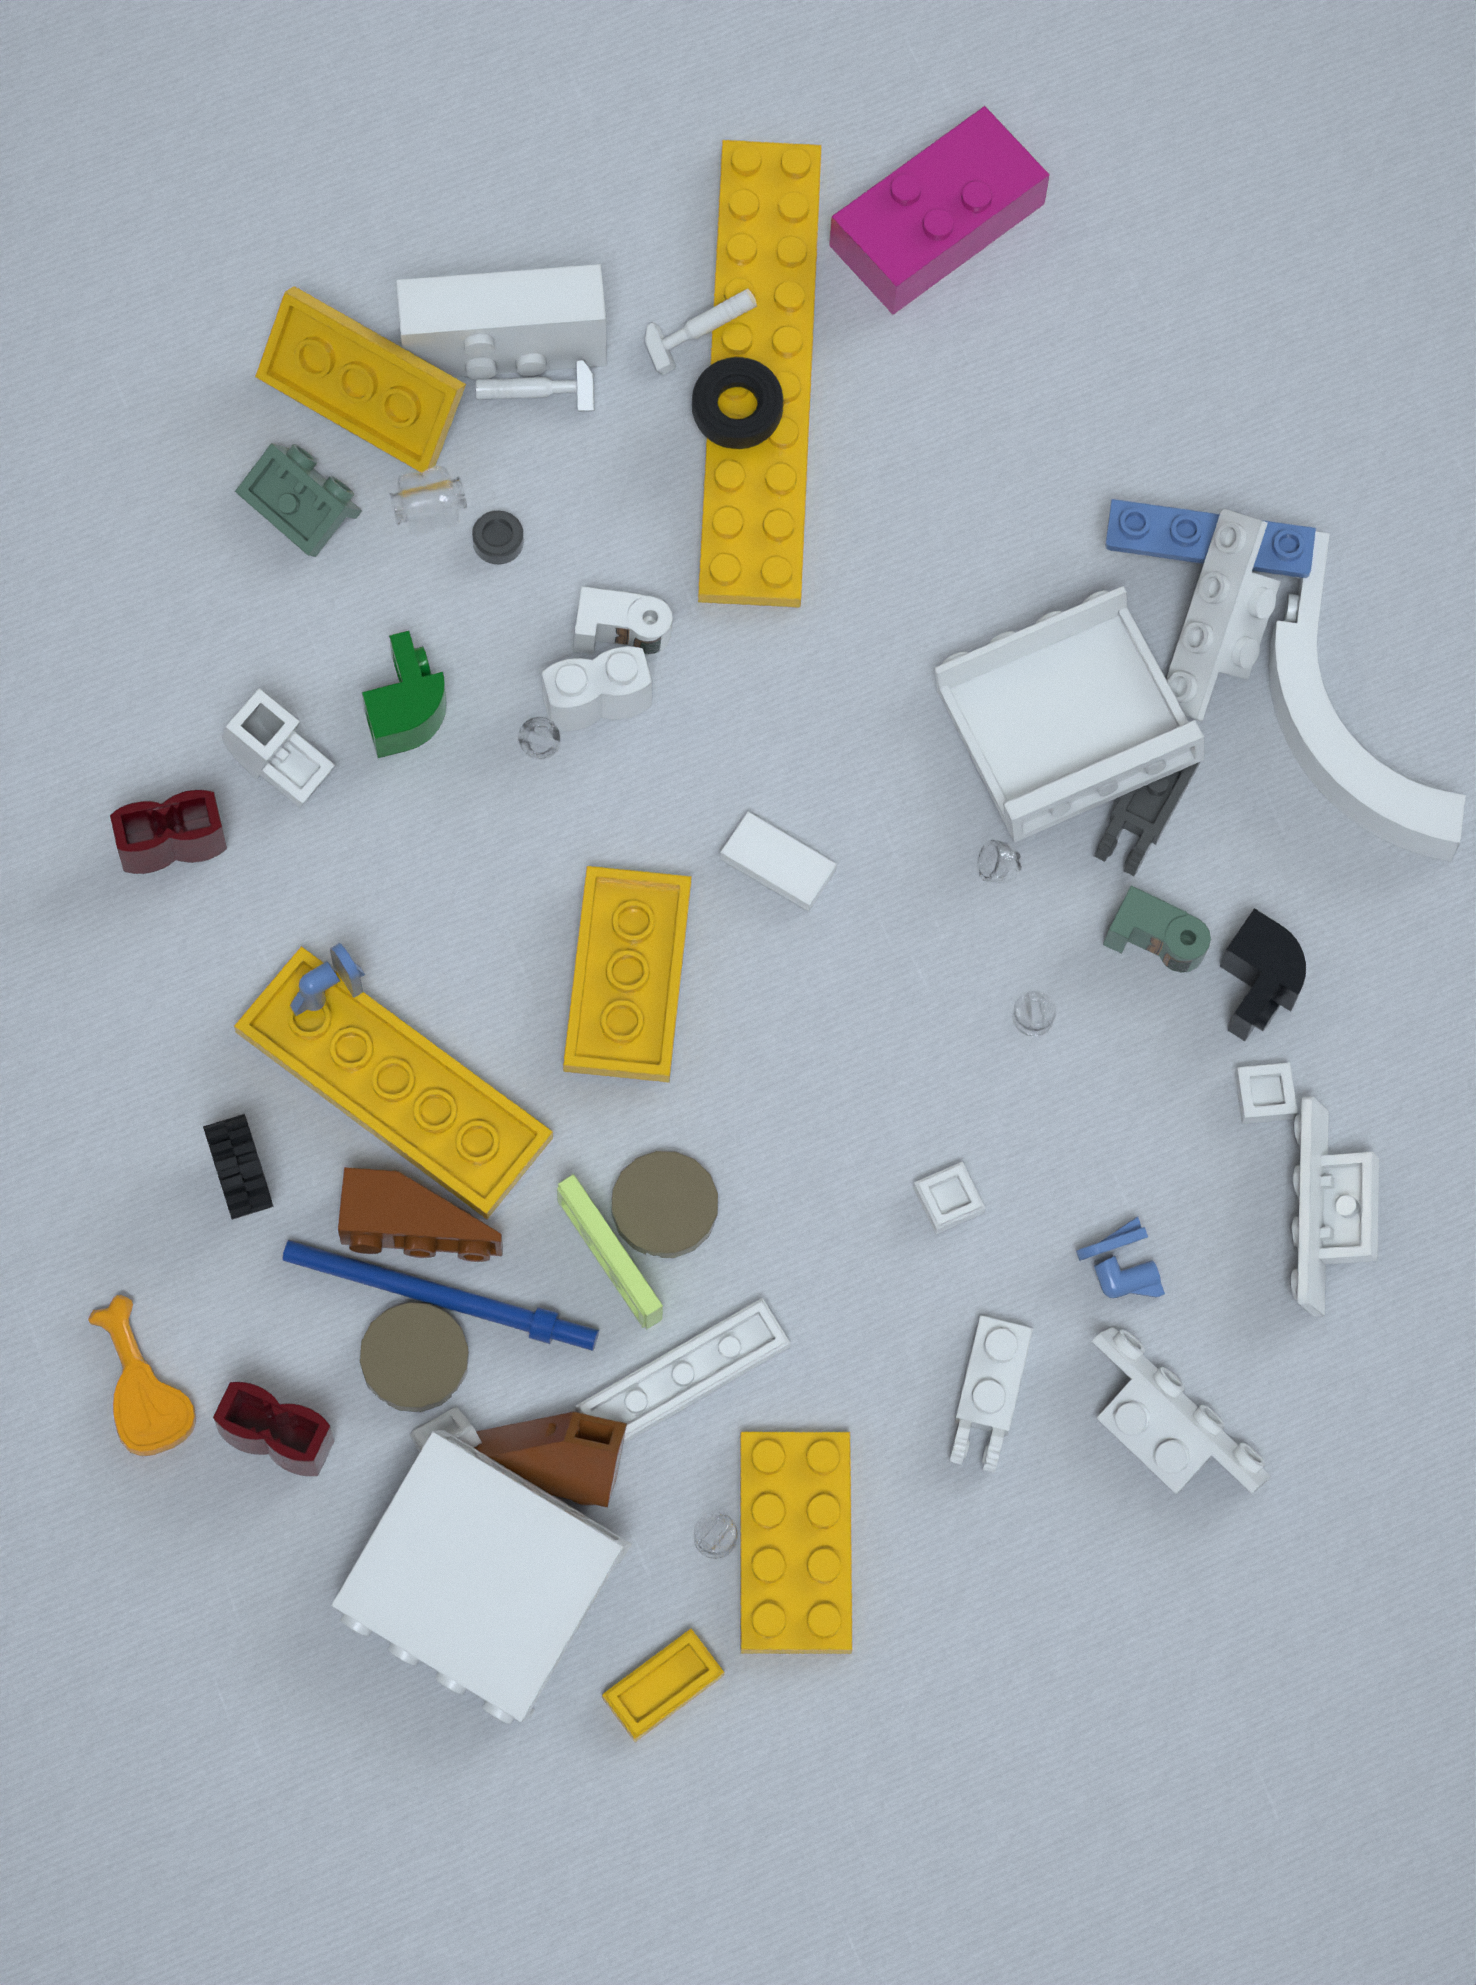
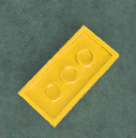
(360, 380)
(627, 974)
(795, 1543)

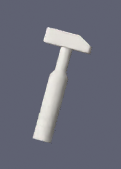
(695, 328)
(541, 387)

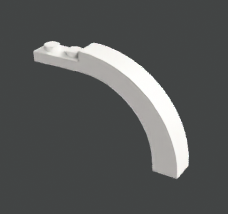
(1339, 767)

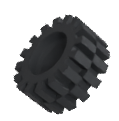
(238, 1166)

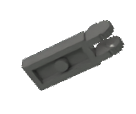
(1145, 815)

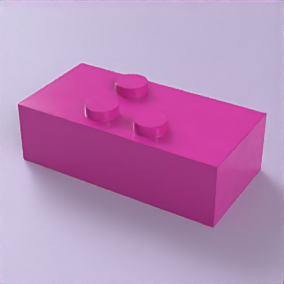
(938, 210)

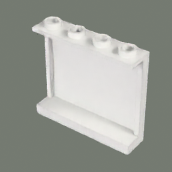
(1067, 714)
(478, 1576)

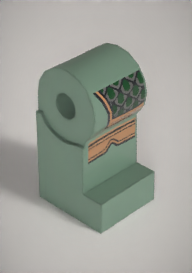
(1160, 929)

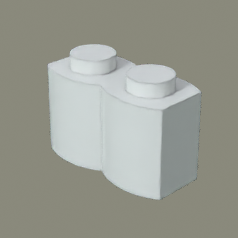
(607, 687)

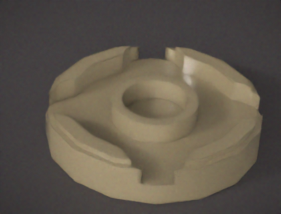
(664, 1204)
(414, 1357)

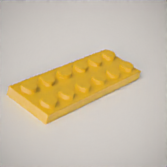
(397, 1087)

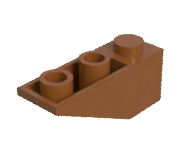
(398, 1213)
(561, 1454)

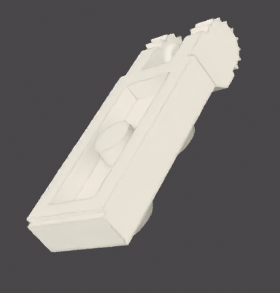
(991, 1386)

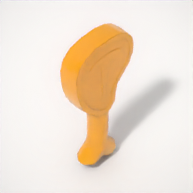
(146, 1411)

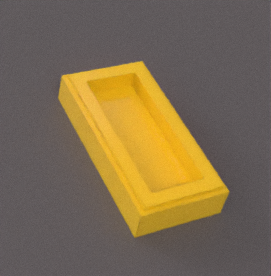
(663, 1685)

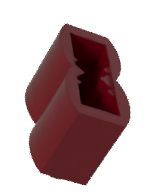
(158, 834)
(260, 1425)

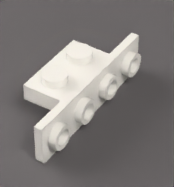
(1224, 614)
(1335, 1207)
(1165, 1425)

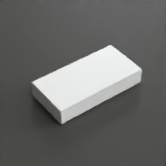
(778, 861)

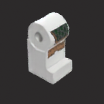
(622, 620)

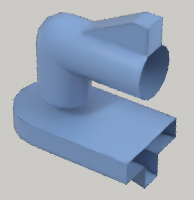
(314, 983)
(1137, 1280)

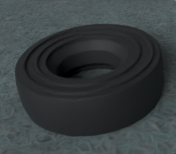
(737, 432)

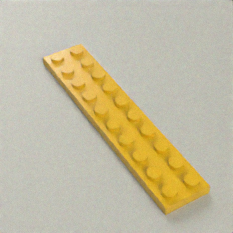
(759, 492)

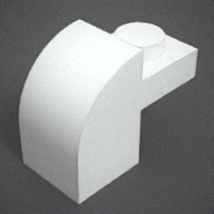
(267, 746)

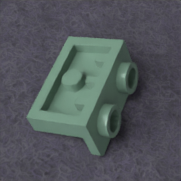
(297, 497)

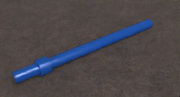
(541, 1324)

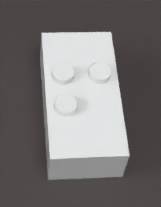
(505, 321)

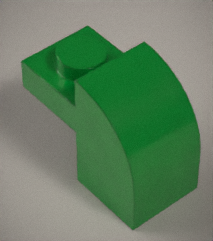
(408, 711)

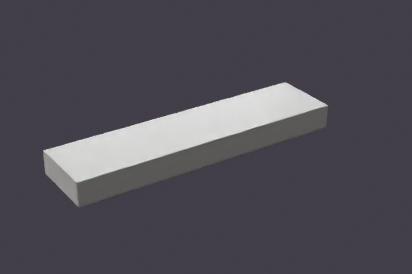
(690, 1371)

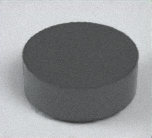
(497, 537)

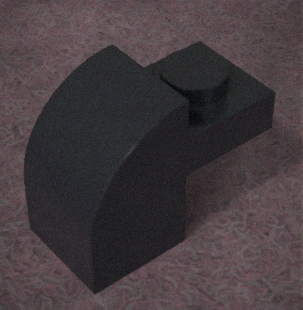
(1270, 963)

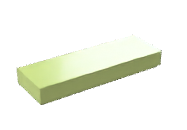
(609, 1252)

